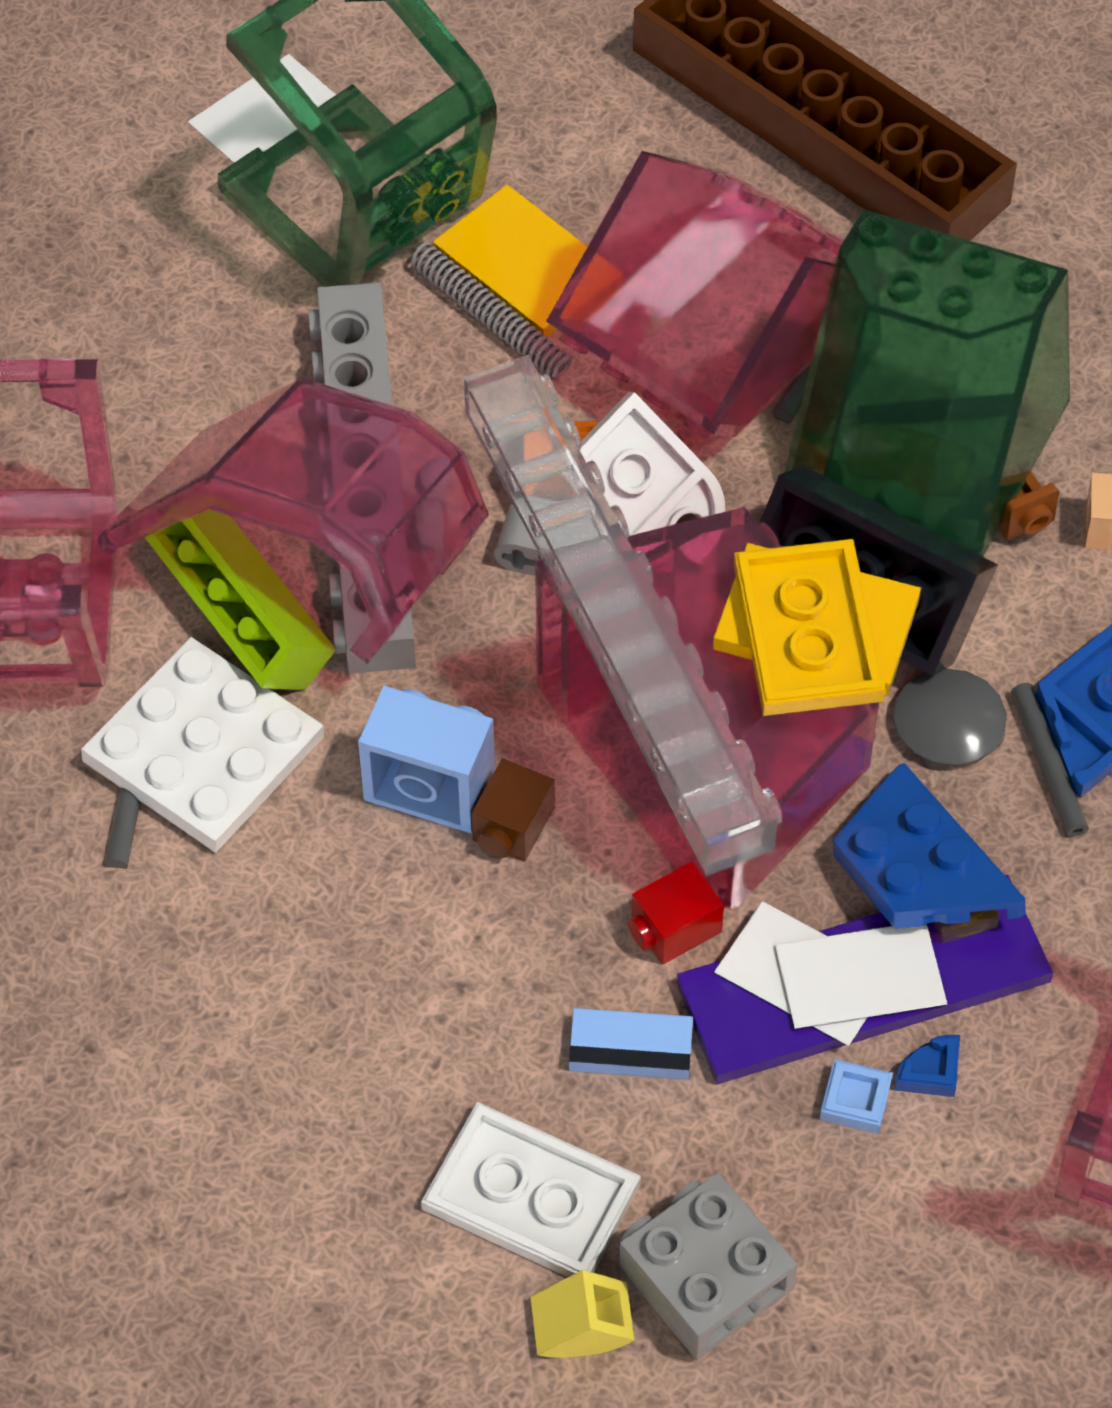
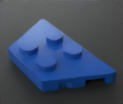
(1079, 712)
(920, 859)

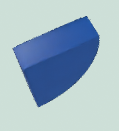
(931, 1068)

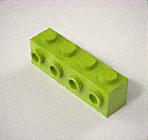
(244, 600)

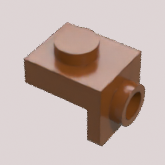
(1030, 510)

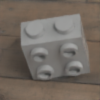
(706, 1264)

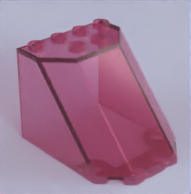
(700, 292)

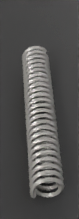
(439, 283)

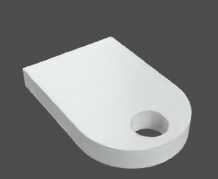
(649, 468)

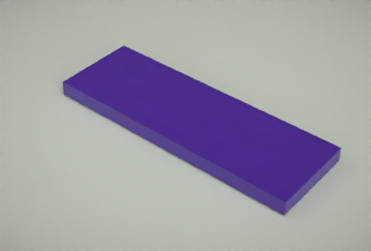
(751, 1035)

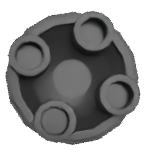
(949, 718)

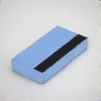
(631, 1043)

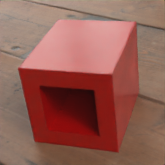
(675, 913)

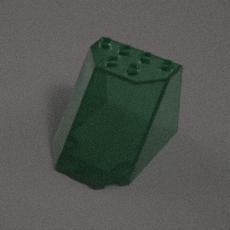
(935, 375)

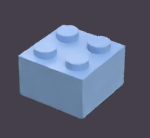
(426, 757)

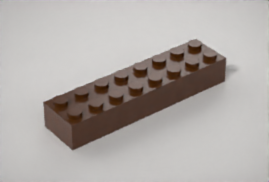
(828, 111)

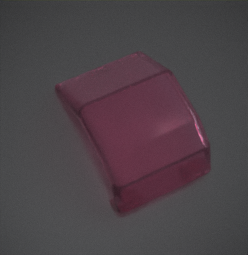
(334, 470)

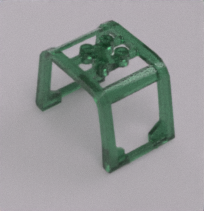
(407, 203)

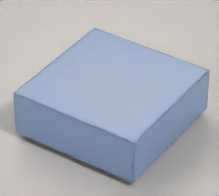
(856, 1096)

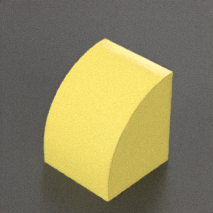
(582, 1316)

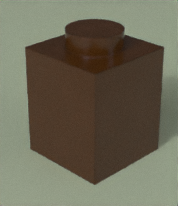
(513, 810)

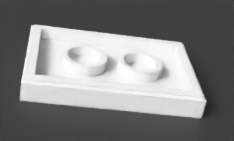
(531, 1192)

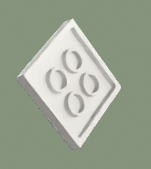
(203, 744)

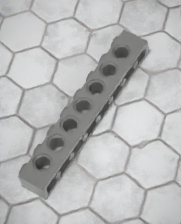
(356, 361)

